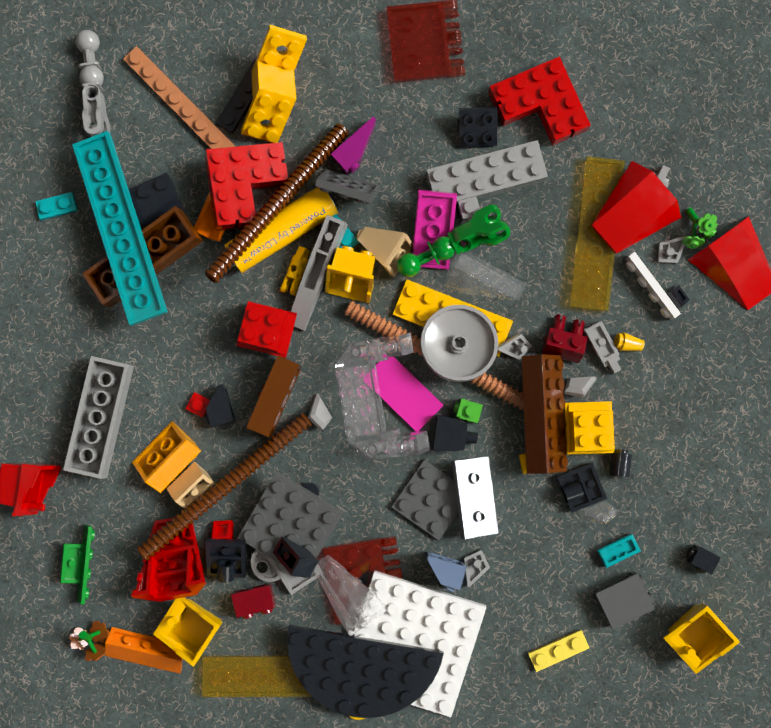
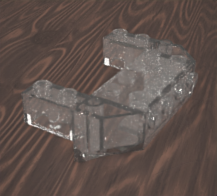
(362, 399)

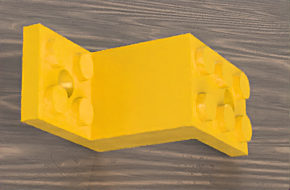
(273, 84)

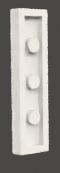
(656, 293)

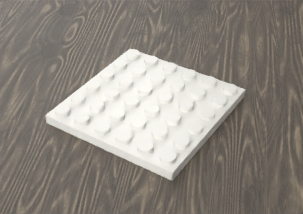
(431, 621)

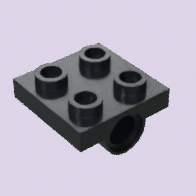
(477, 126)
(581, 487)
(226, 559)

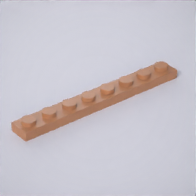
(176, 100)

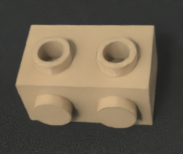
(190, 485)

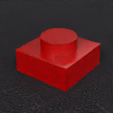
(198, 404)
(223, 529)

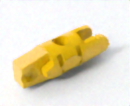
(295, 271)

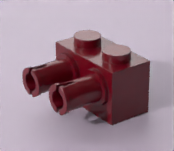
(566, 344)

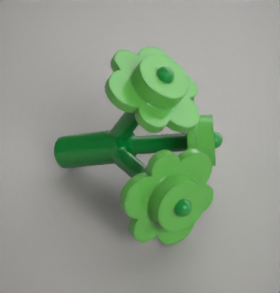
(707, 226)

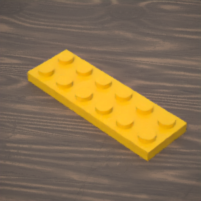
(420, 303)

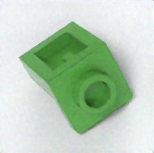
(468, 410)

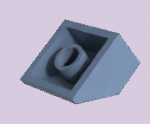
(448, 571)

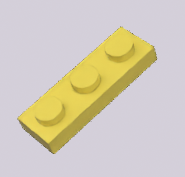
(558, 650)

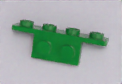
(75, 563)

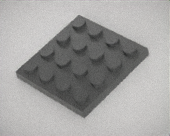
(292, 513)

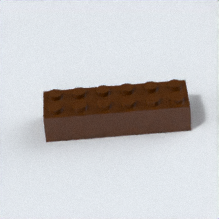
(166, 242)
(544, 414)

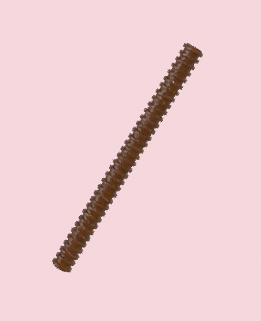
(273, 206)
(223, 487)

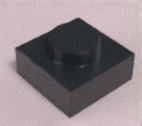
(678, 297)

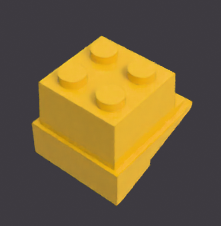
(351, 274)
(589, 427)
(187, 629)
(700, 637)

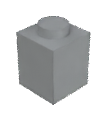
(467, 208)

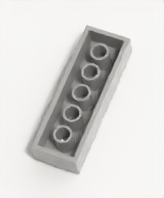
(490, 172)
(98, 418)

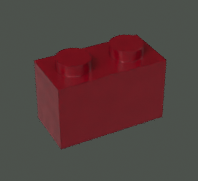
(254, 600)

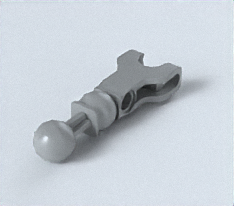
(91, 78)

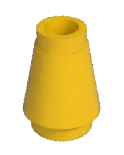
(627, 342)

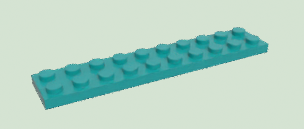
(119, 228)

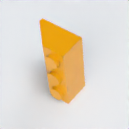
(166, 457)

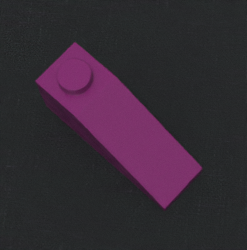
(351, 152)

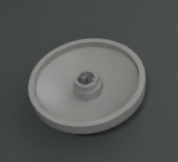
(459, 343)

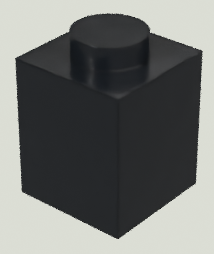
(702, 559)

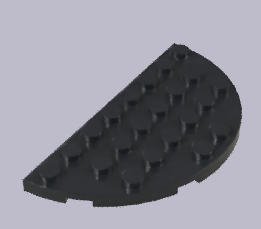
(360, 673)

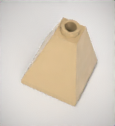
(385, 246)

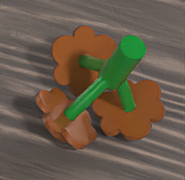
(81, 637)

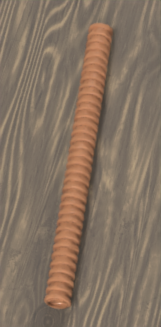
(388, 329)

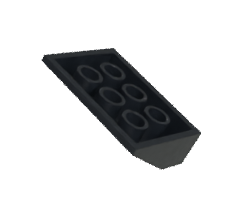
(155, 199)

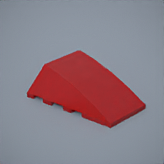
(635, 209)
(737, 264)
(173, 570)

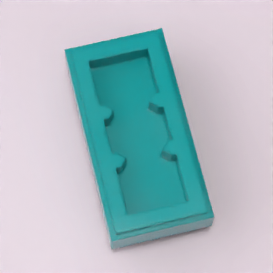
(618, 550)

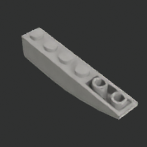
(316, 269)

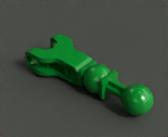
(476, 232)

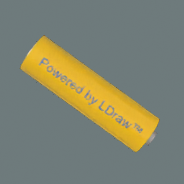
(288, 226)

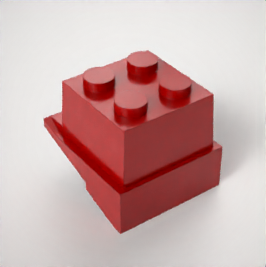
(266, 329)
(26, 486)

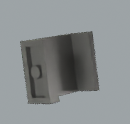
(625, 600)

